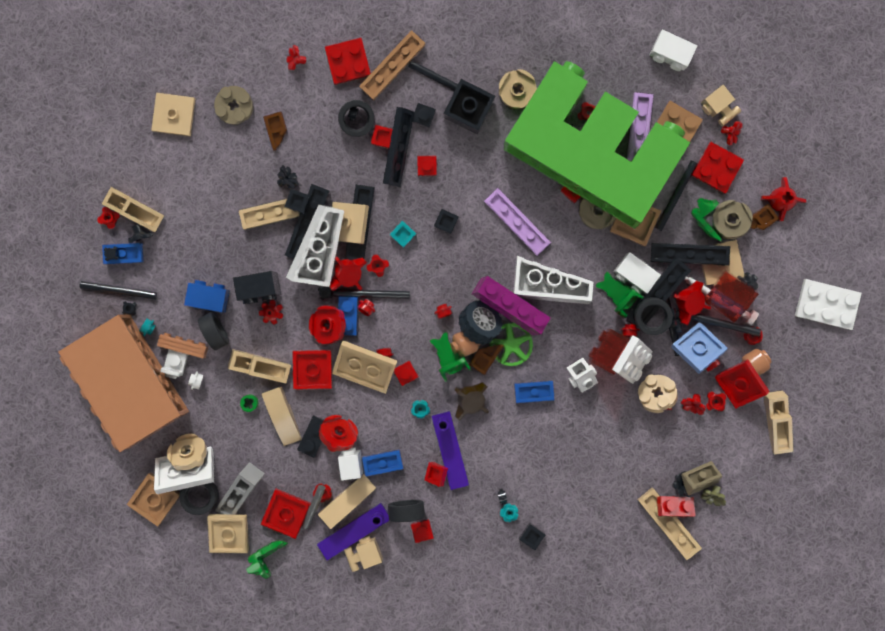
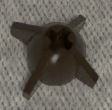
(470, 400)

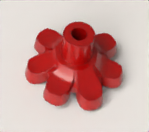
(295, 58)
(732, 132)
(275, 312)
(693, 404)

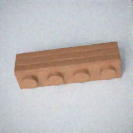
(183, 346)

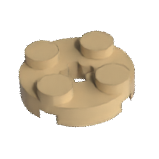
(516, 78)
(662, 402)
(193, 459)

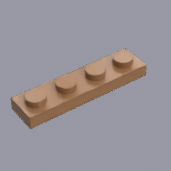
(392, 65)

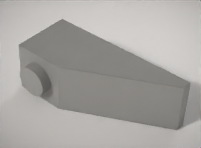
(240, 490)

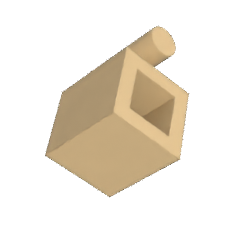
(719, 102)
(368, 554)

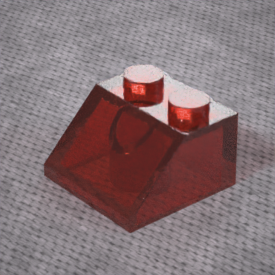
(730, 296)
(608, 350)

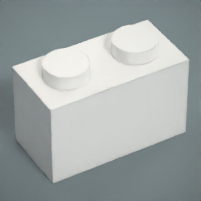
(672, 50)
(636, 273)
(350, 464)

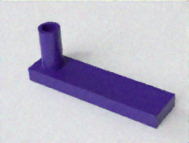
(450, 450)
(353, 531)

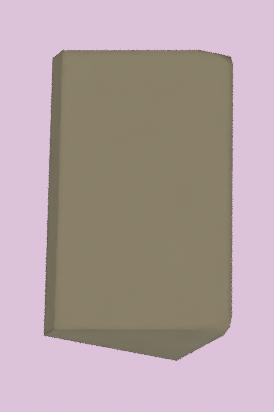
(701, 478)

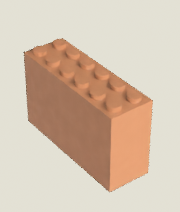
(123, 382)

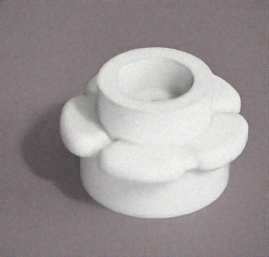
(195, 380)

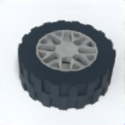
(480, 322)

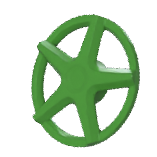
(512, 344)

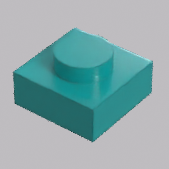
(403, 234)

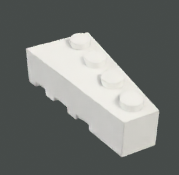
(318, 249)
(549, 284)

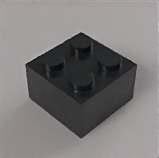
(469, 106)
(257, 286)

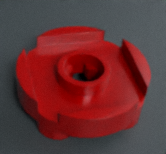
(336, 321)
(338, 442)

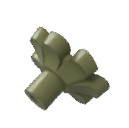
(714, 496)

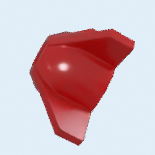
(783, 199)
(347, 273)
(690, 301)

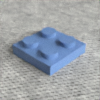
(699, 347)

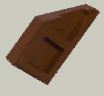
(276, 128)
(764, 218)
(485, 358)

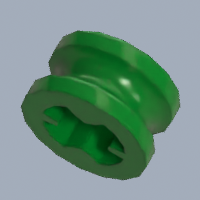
(254, 404)

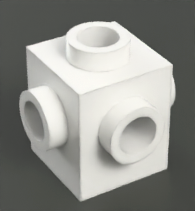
(582, 375)

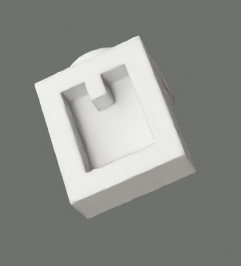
(174, 364)

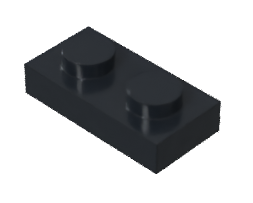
(311, 441)

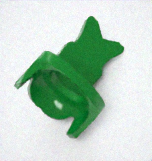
(705, 207)
(622, 294)
(450, 361)
(258, 565)

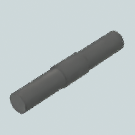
(313, 506)

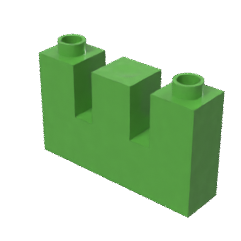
(587, 158)

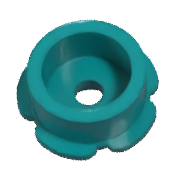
(147, 327)
(415, 409)
(504, 512)

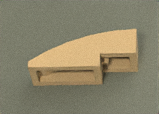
(132, 209)
(259, 366)
(281, 415)
(779, 422)
(346, 501)

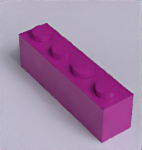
(510, 305)

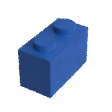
(207, 297)

